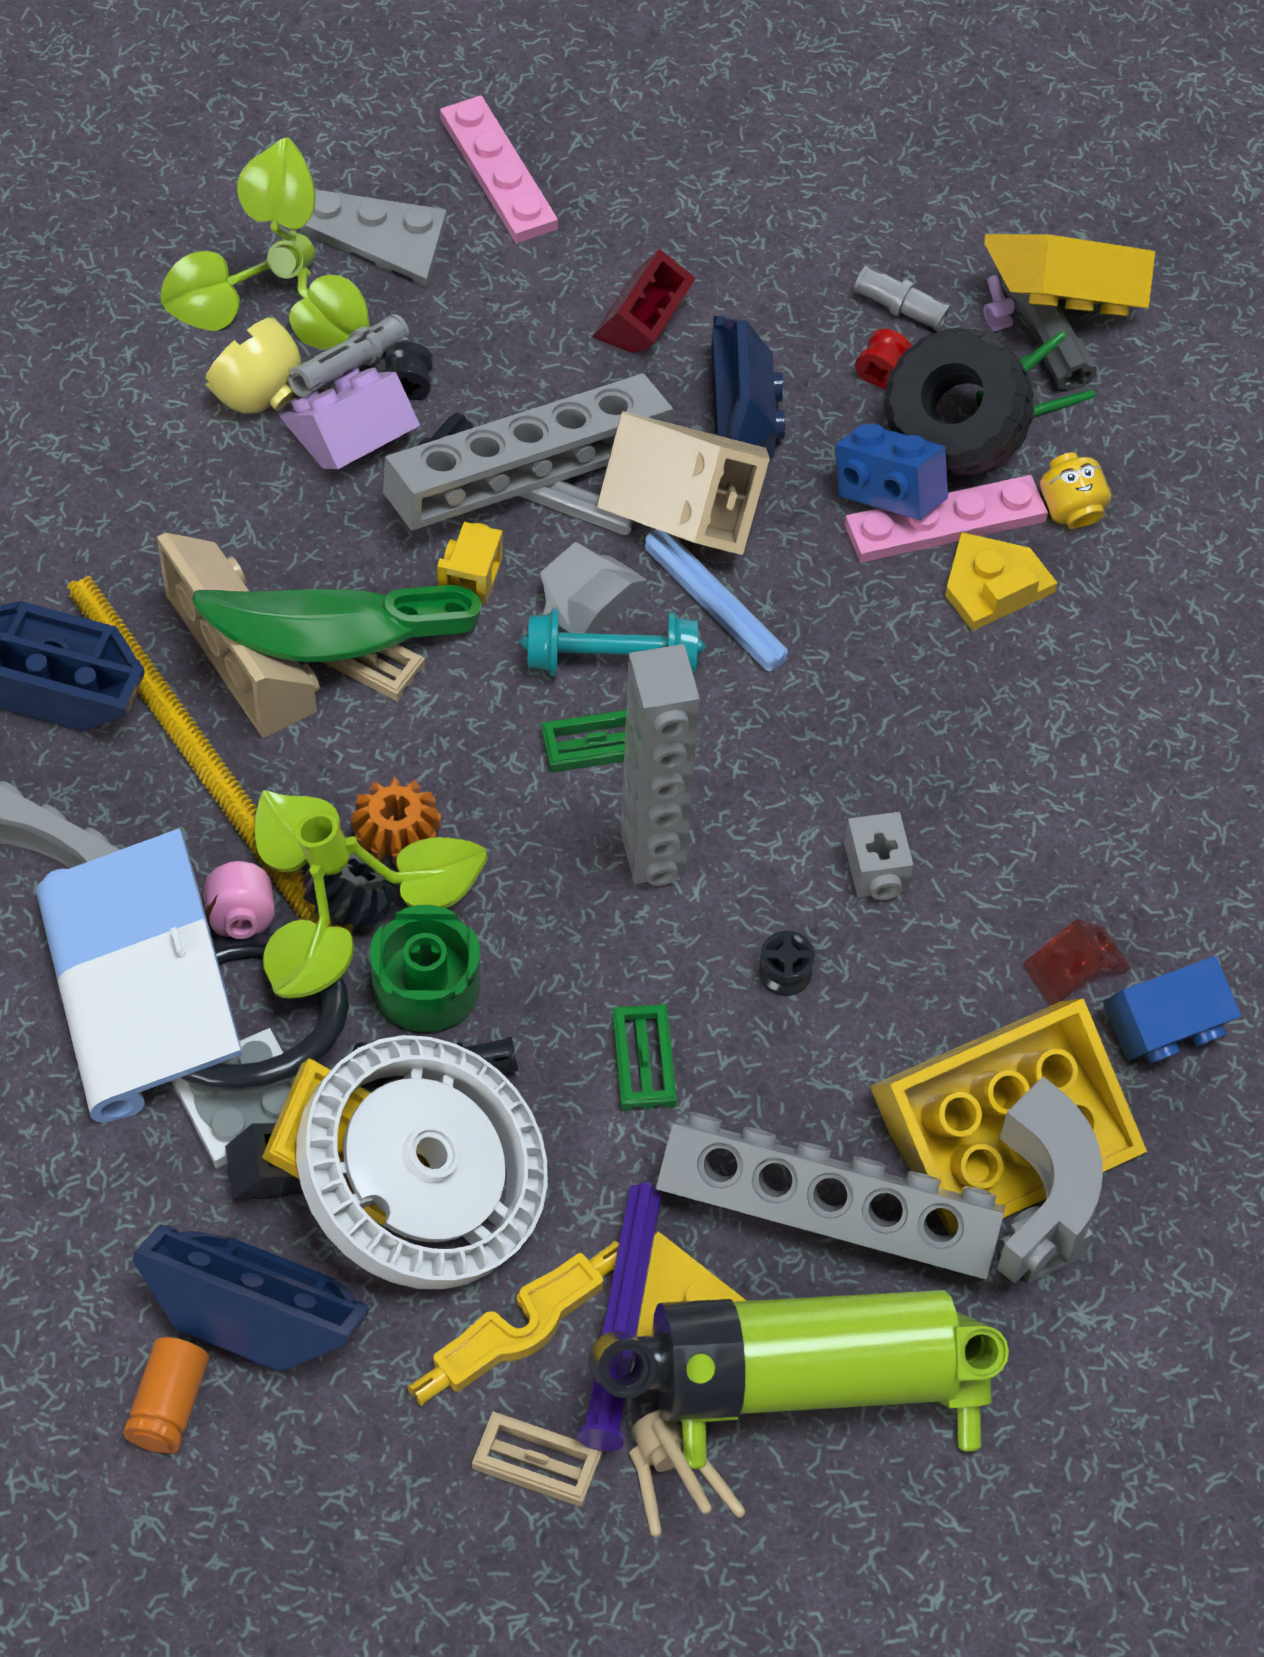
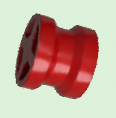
(881, 356)

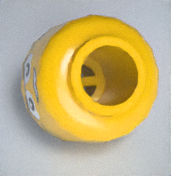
(1075, 490)

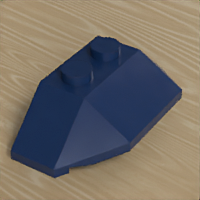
(745, 385)
(64, 667)
(247, 1297)

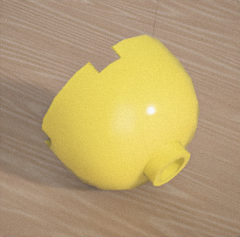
(257, 371)

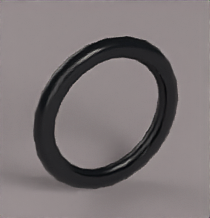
(284, 1066)

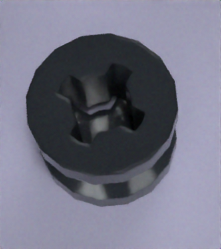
(413, 365)
(790, 951)

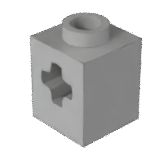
(878, 855)

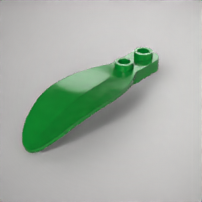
(336, 622)

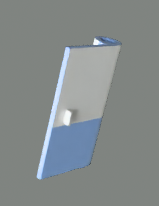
(136, 972)

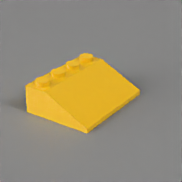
(954, 1106)

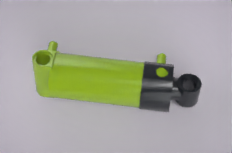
(806, 1355)

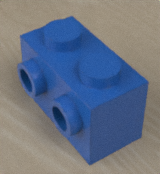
(891, 471)
(1172, 1009)

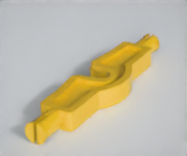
(495, 1340)

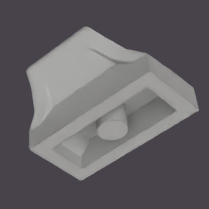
(588, 589)

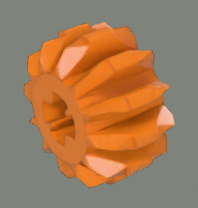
(376, 812)

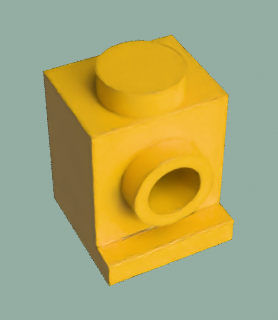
(472, 559)

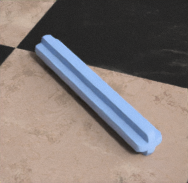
(716, 600)

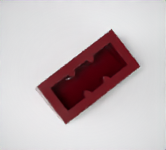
(645, 304)

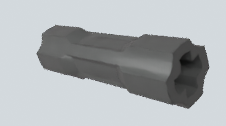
(1069, 361)

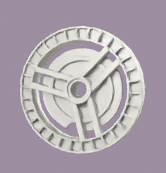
(466, 1127)

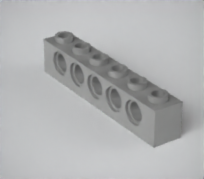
(515, 452)
(659, 763)
(689, 1174)

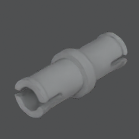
(902, 297)

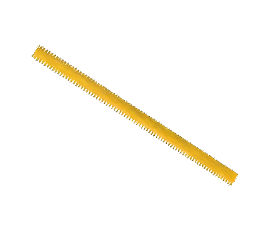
(193, 744)

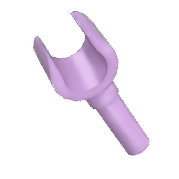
(998, 312)

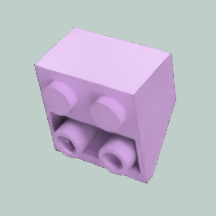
(351, 417)

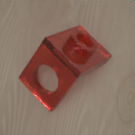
(1073, 959)

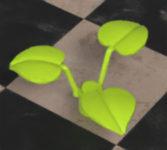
(278, 190)
(305, 829)

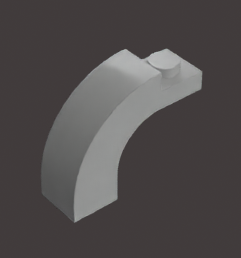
(1065, 1153)

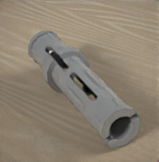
(363, 347)

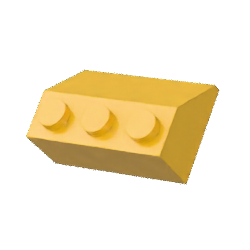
(1074, 271)

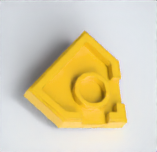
(995, 579)

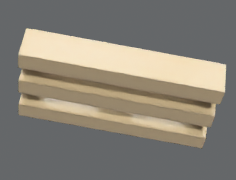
(402, 678)
(554, 1488)

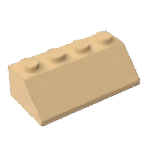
(266, 687)

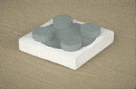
(225, 1114)

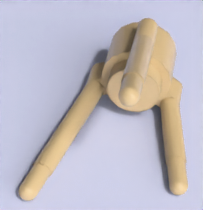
(662, 1446)

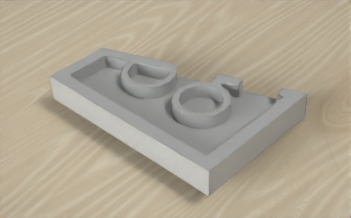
(383, 231)

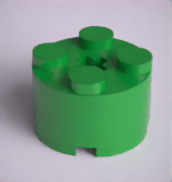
(425, 969)

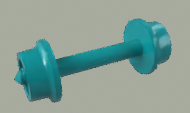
(546, 642)

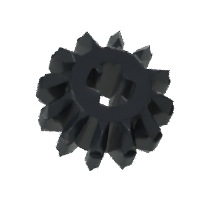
(355, 895)

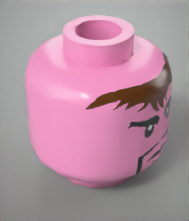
(238, 897)

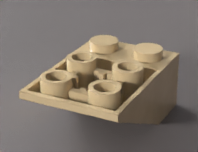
(684, 481)

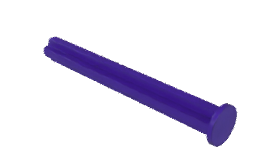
(623, 1313)

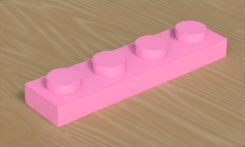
(498, 169)
(971, 511)

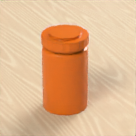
(166, 1395)

